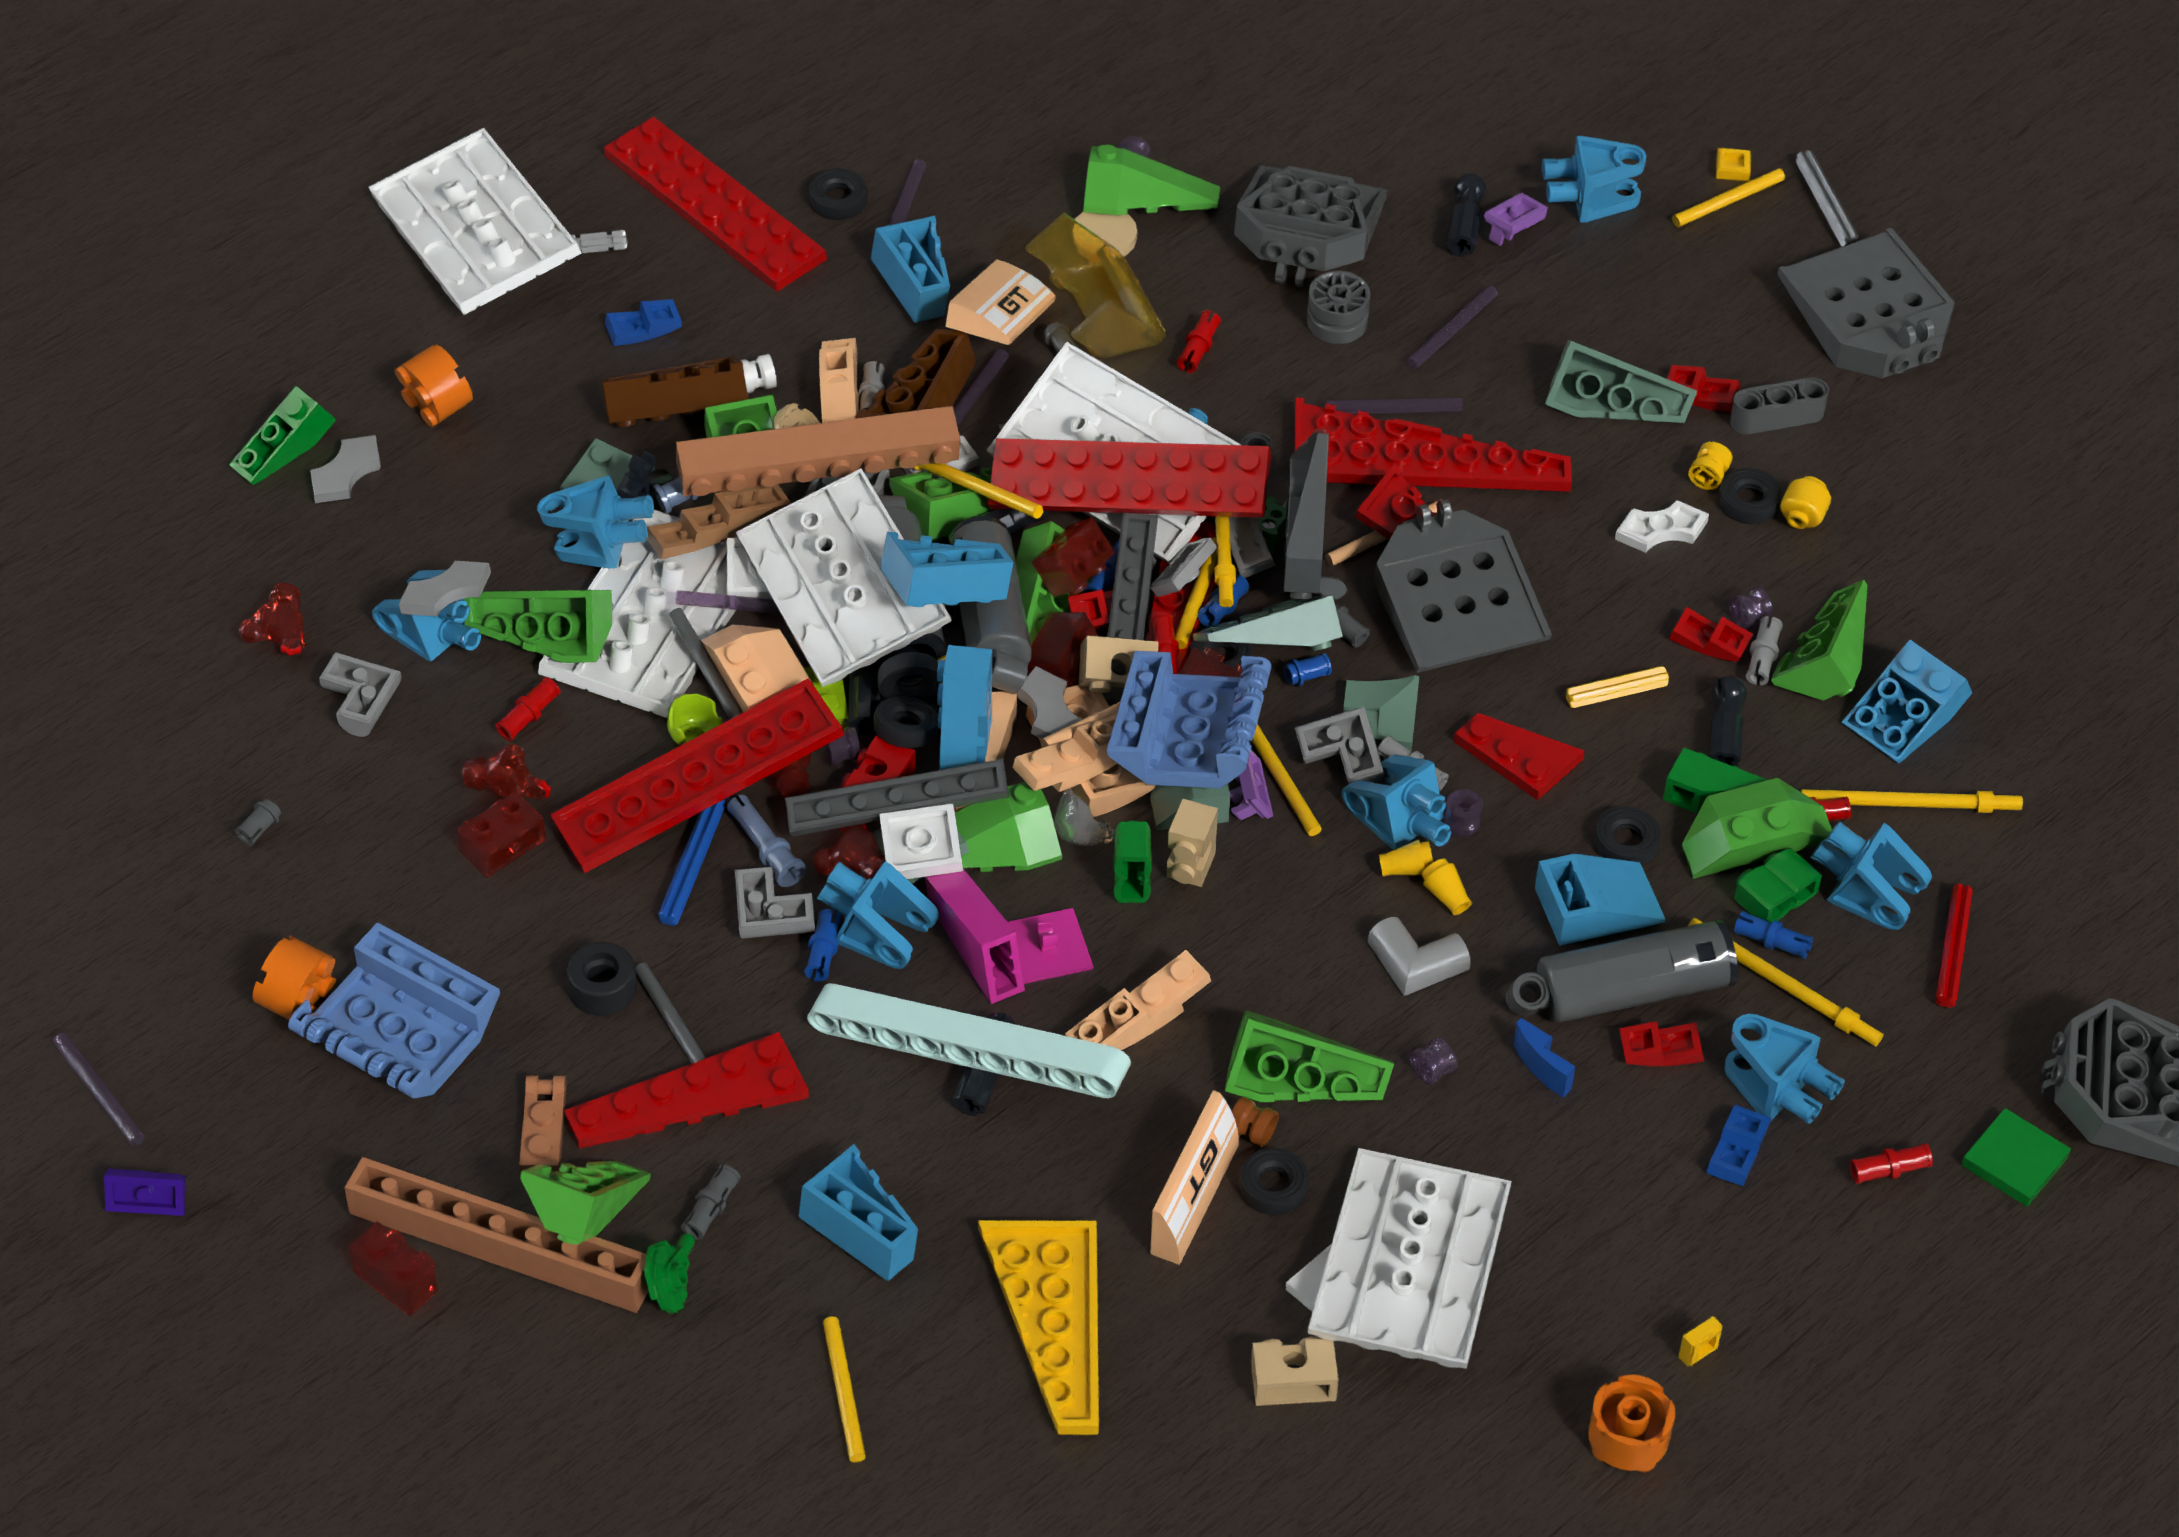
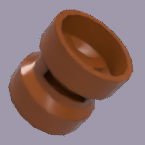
(1255, 1122)

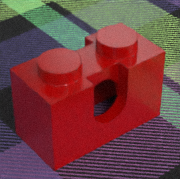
(880, 763)

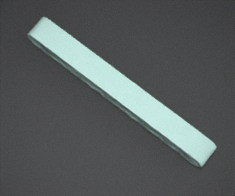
(969, 1040)

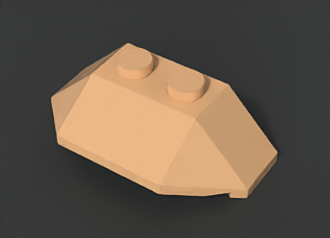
(754, 663)

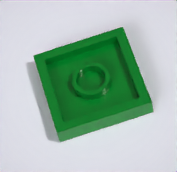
(2016, 1157)

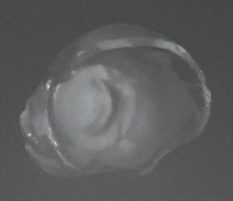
(1076, 824)

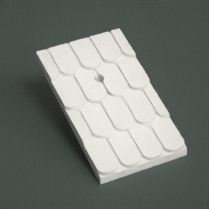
(474, 221)
(1093, 402)
(836, 598)
(644, 652)
(1408, 1282)

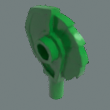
(667, 1272)

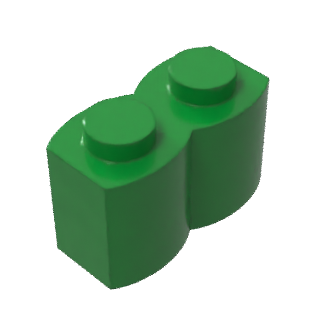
(1132, 862)
(1777, 885)

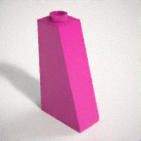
(978, 933)

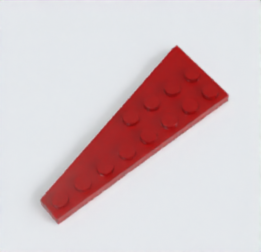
(1366, 448)

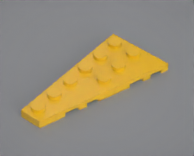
(1052, 1297)

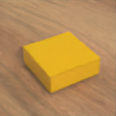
(1733, 164)
(1700, 1341)

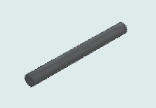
(705, 663)
(669, 1013)

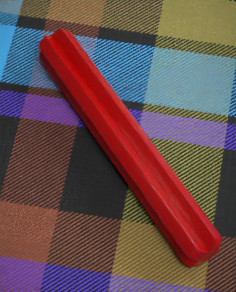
(1954, 945)

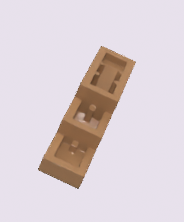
(715, 522)

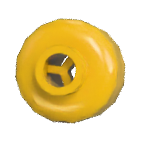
(1806, 501)

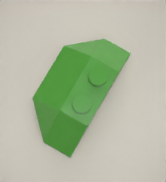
(1750, 825)

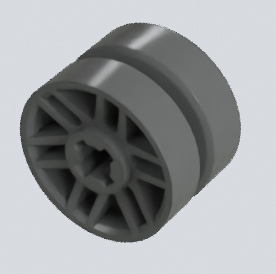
(1338, 307)

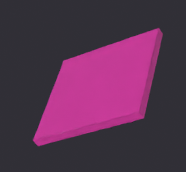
(1051, 945)

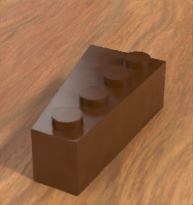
(932, 378)
(673, 390)

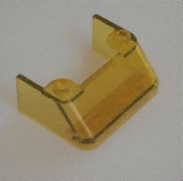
(1104, 286)

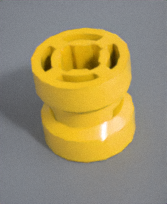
(1710, 465)

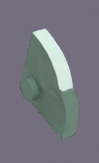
(599, 462)
(1388, 707)

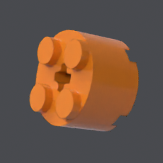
(433, 385)
(294, 975)
(1631, 1423)

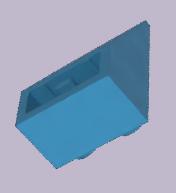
(1908, 702)
(1595, 897)

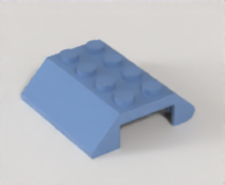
(1187, 725)
(401, 1014)

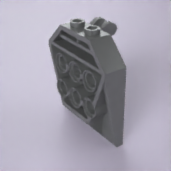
(1307, 219)
(1872, 305)
(1306, 522)
(1455, 545)
(2119, 1079)

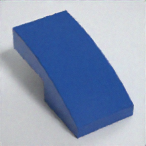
(651, 321)
(1534, 1050)
(1738, 1145)

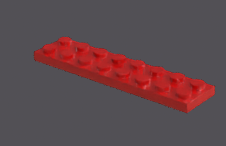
(715, 204)
(1134, 476)
(696, 775)

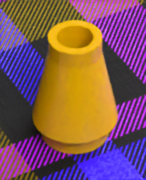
(1407, 860)
(1444, 883)

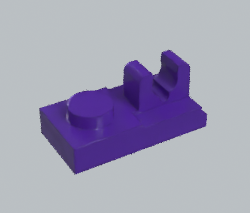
(144, 1192)

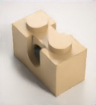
(1096, 660)
(1192, 842)
(1280, 1384)

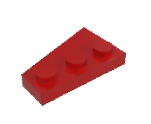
(1390, 503)
(1518, 754)

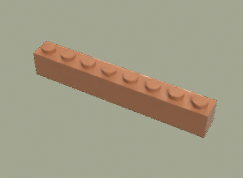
(817, 451)
(495, 1234)

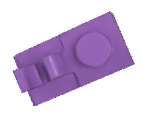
(1513, 217)
(1252, 792)

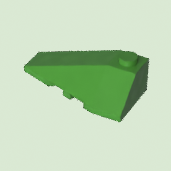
(1009, 831)
(1290, 1063)

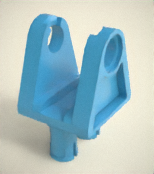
(1596, 177)
(597, 520)
(427, 634)
(1404, 806)
(1869, 871)
(862, 903)
(1781, 1066)

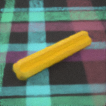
(1617, 686)

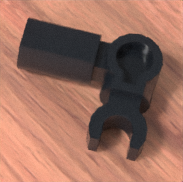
(641, 477)

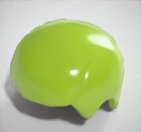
(691, 717)

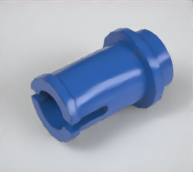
(1299, 671)

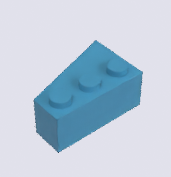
(913, 266)
(944, 572)
(966, 705)
(859, 1215)

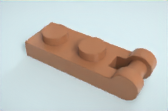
(543, 1123)

